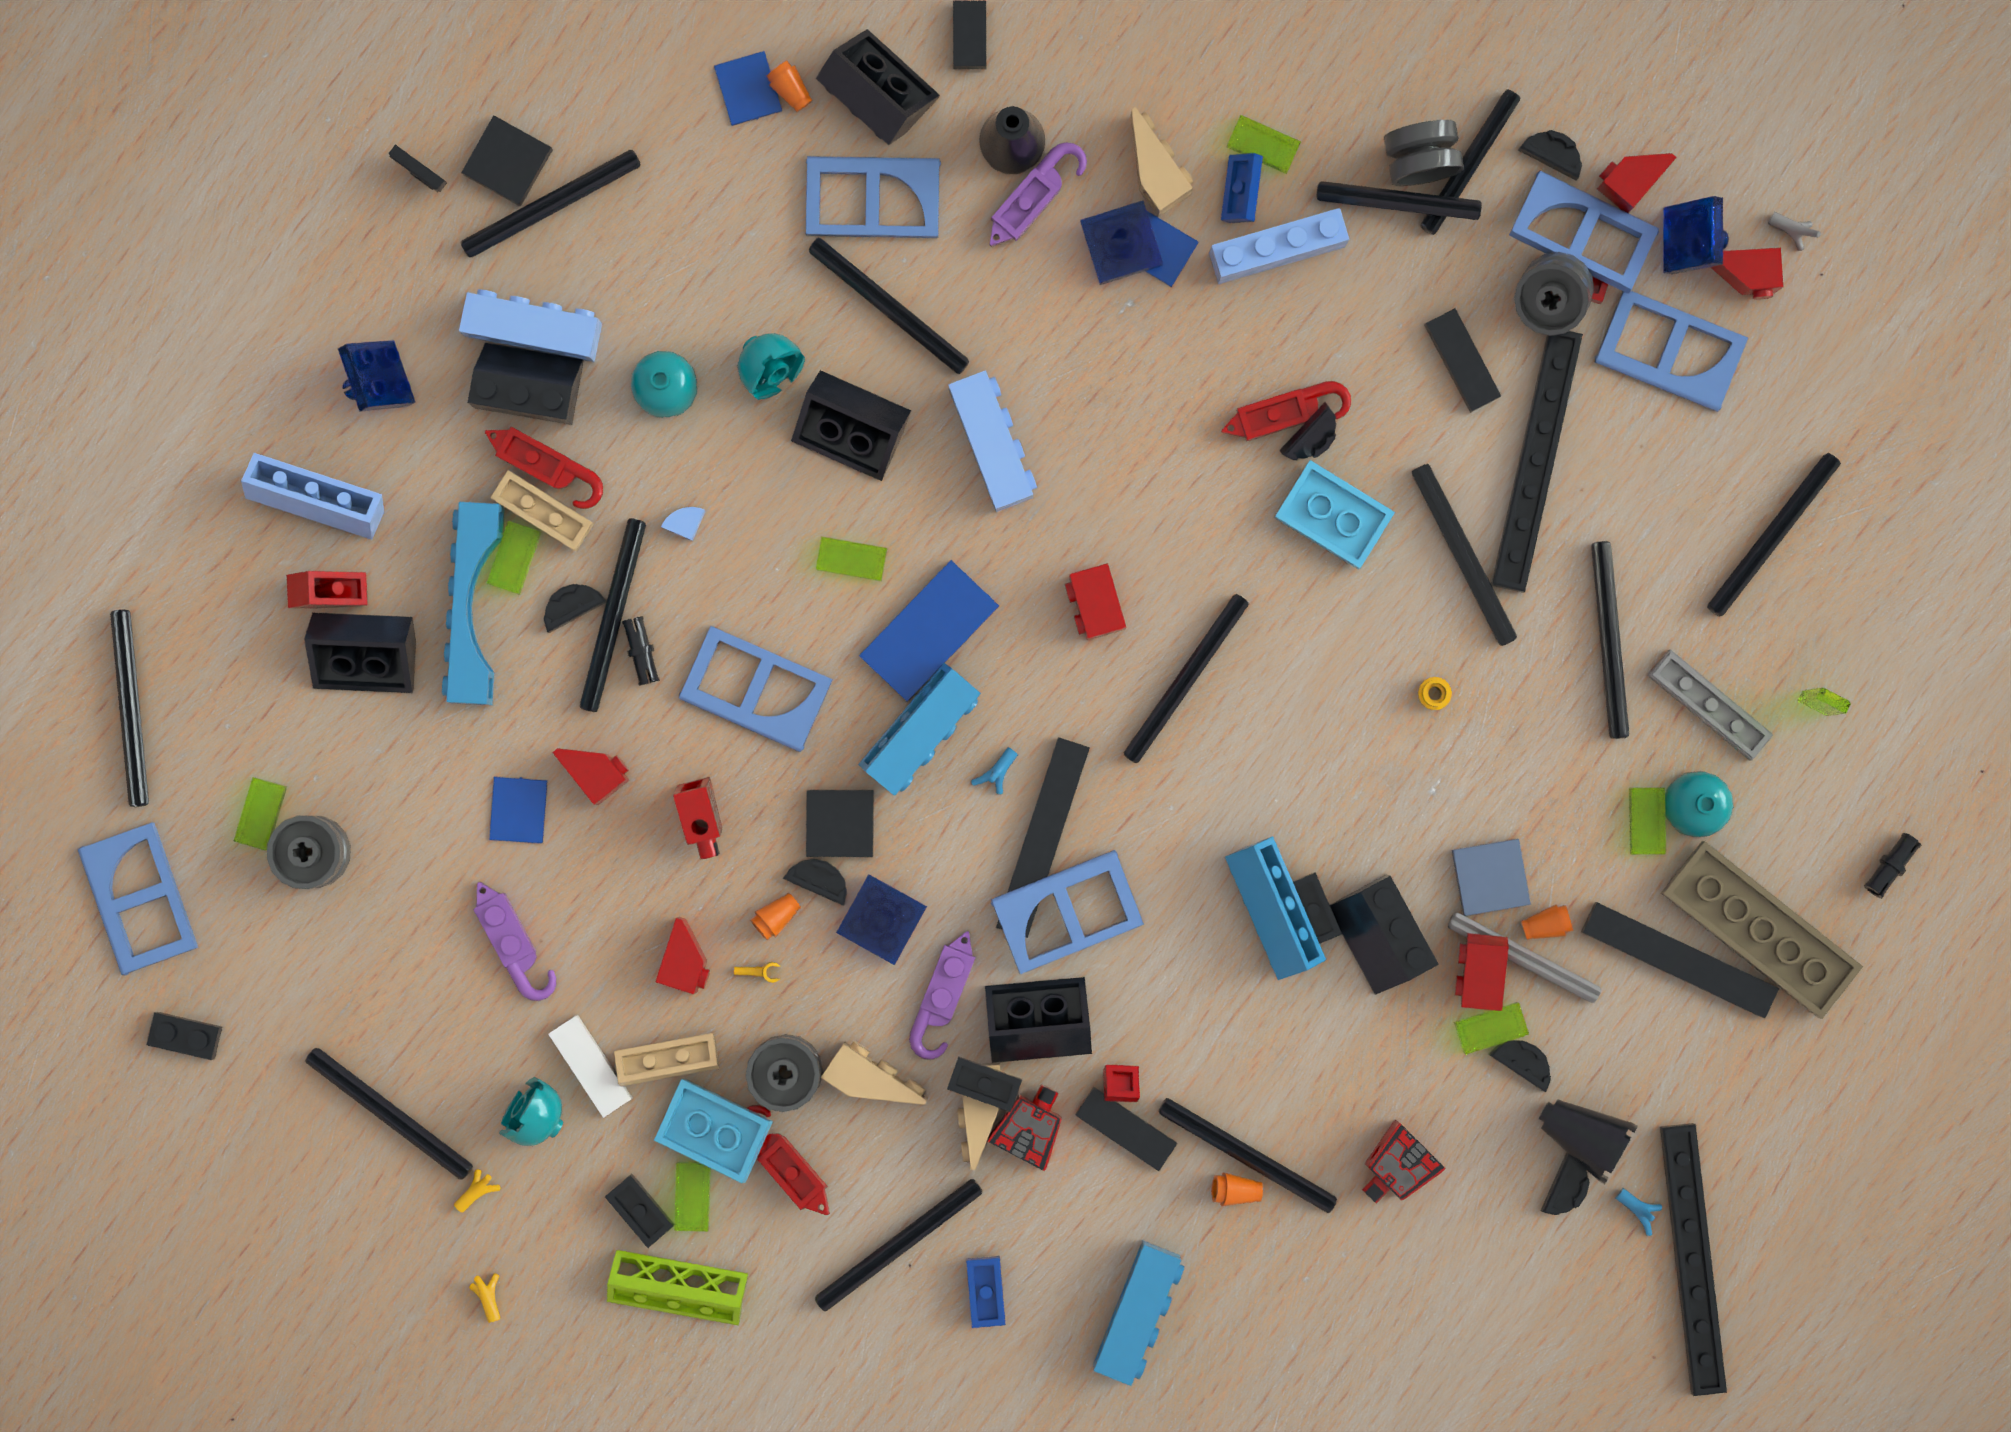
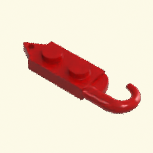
(1284, 411)
(544, 463)
(791, 1170)

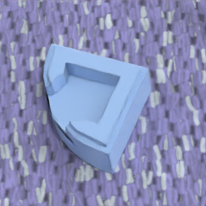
(684, 521)

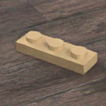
(542, 510)
(666, 1059)

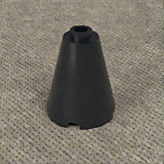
(1012, 140)
(1587, 1135)

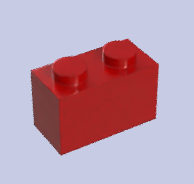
(1096, 602)
(1483, 971)

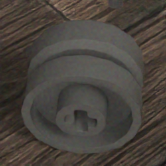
(1423, 152)
(1561, 275)
(288, 852)
(770, 1087)

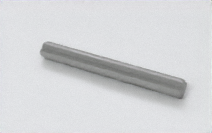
(1531, 961)

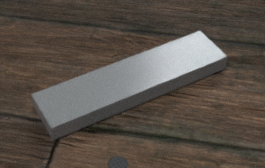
(1710, 705)

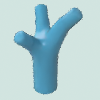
(998, 771)
(1639, 1208)

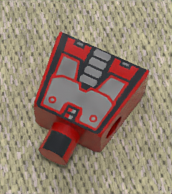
(694, 802)
(1029, 1128)
(1400, 1165)

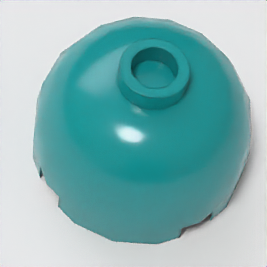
(767, 363)
(664, 384)
(1698, 804)
(533, 1115)

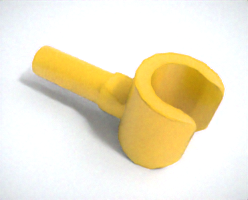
(757, 971)

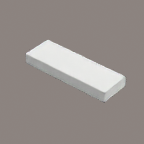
(590, 1065)

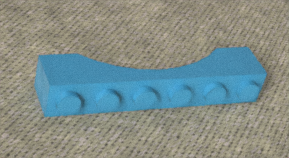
(478, 534)

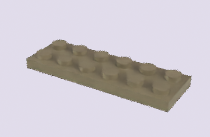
(1762, 929)

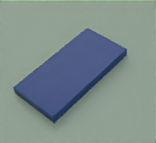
(929, 630)

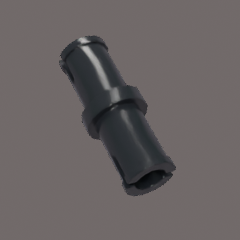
(640, 650)
(1892, 865)

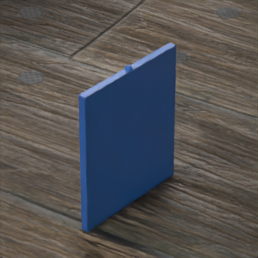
(747, 88)
(1174, 249)
(518, 810)

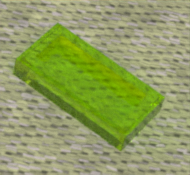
(1275, 147)
(514, 557)
(851, 559)
(1824, 701)
(260, 813)
(1647, 821)
(1491, 1028)
(692, 1197)

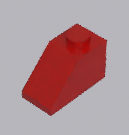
(1632, 178)
(1753, 271)
(326, 589)
(594, 772)
(683, 960)

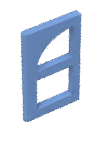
(917, 173)
(1552, 193)
(1705, 388)
(787, 729)
(100, 866)
(1017, 905)

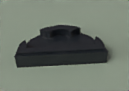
(1554, 151)
(417, 169)
(1313, 436)
(569, 604)
(819, 878)
(1524, 1060)
(1568, 1188)

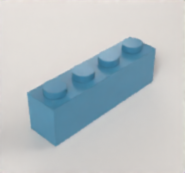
(920, 729)
(1275, 908)
(1137, 1313)

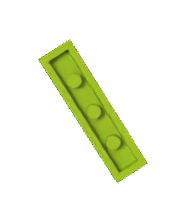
(676, 1298)

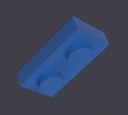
(1241, 188)
(985, 1291)

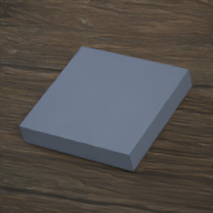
(1491, 877)

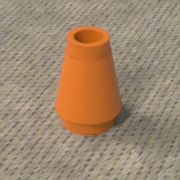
(788, 84)
(775, 916)
(1548, 923)
(1235, 1190)

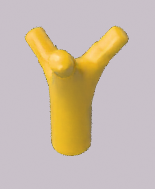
(476, 1190)
(487, 1296)

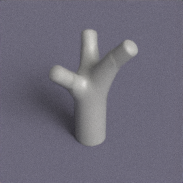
(1794, 228)

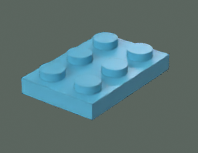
(1334, 514)
(713, 1130)

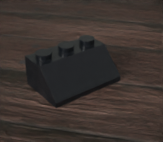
(877, 86)
(526, 383)
(850, 425)
(361, 652)
(1383, 935)
(1038, 1020)

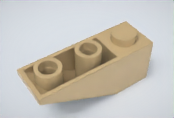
(1158, 175)
(862, 1077)
(978, 1121)

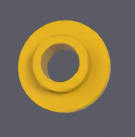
(1445, 693)

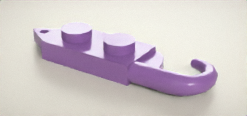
(1033, 195)
(510, 940)
(942, 994)

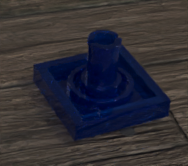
(1693, 235)
(1121, 242)
(375, 376)
(881, 919)

